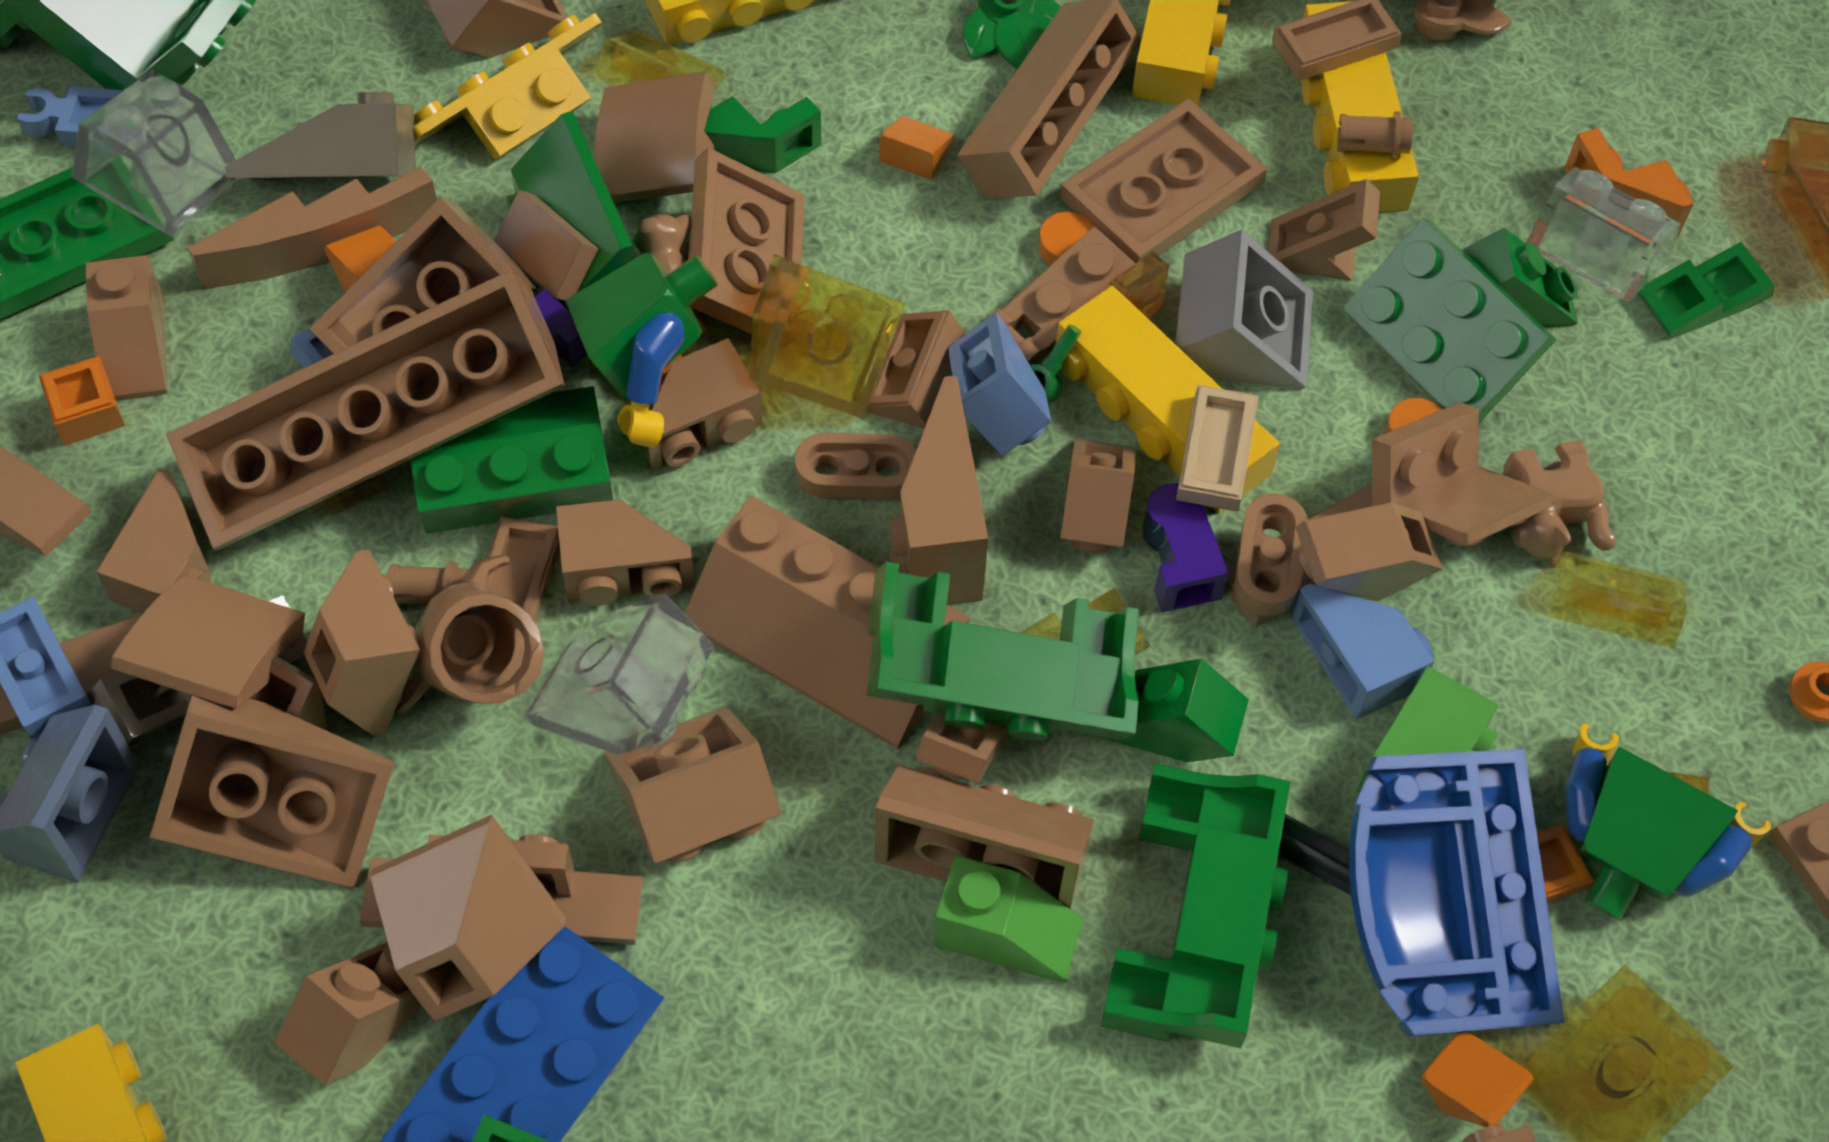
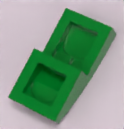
(1706, 293)

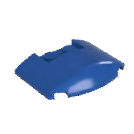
(1453, 892)

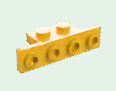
(518, 99)

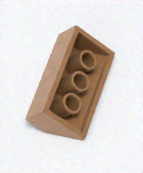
(799, 615)

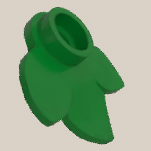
(1007, 28)

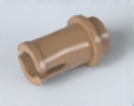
(1375, 134)
(420, 584)

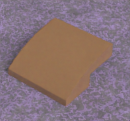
(653, 135)
(208, 641)

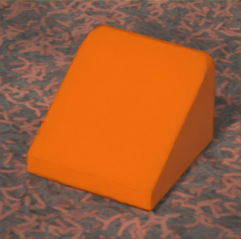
(914, 146)
(81, 400)
(1475, 1080)

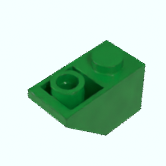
(1527, 277)
(1186, 712)

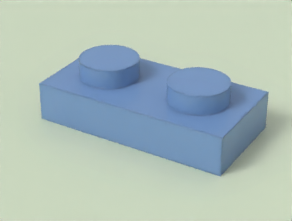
(36, 668)

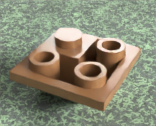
(362, 646)
(463, 916)

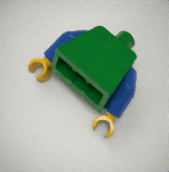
(636, 327)
(1648, 827)

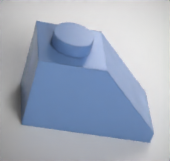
(998, 386)
(1362, 647)

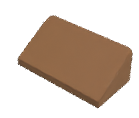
(915, 367)

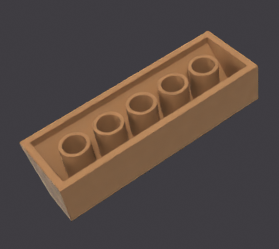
(367, 408)

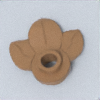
(1446, 18)

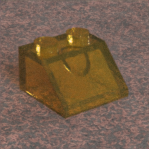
(820, 336)
(1624, 1066)

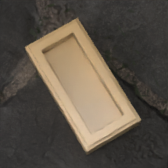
(1217, 448)

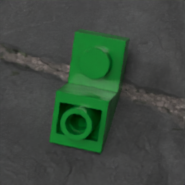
(769, 145)

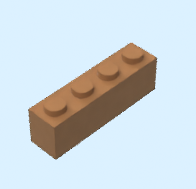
(1049, 99)

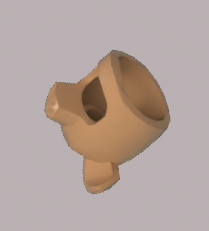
(475, 643)

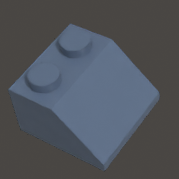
(66, 792)

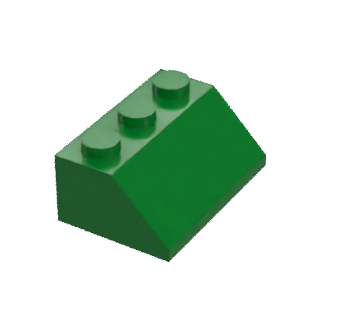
(569, 182)
(516, 465)

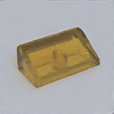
(640, 58)
(1618, 599)

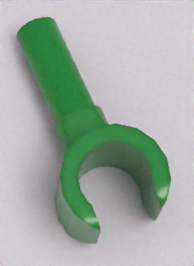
(1053, 363)

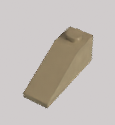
(340, 142)

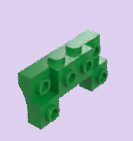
(1001, 674)
(1220, 931)

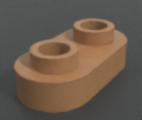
(856, 462)
(1269, 558)

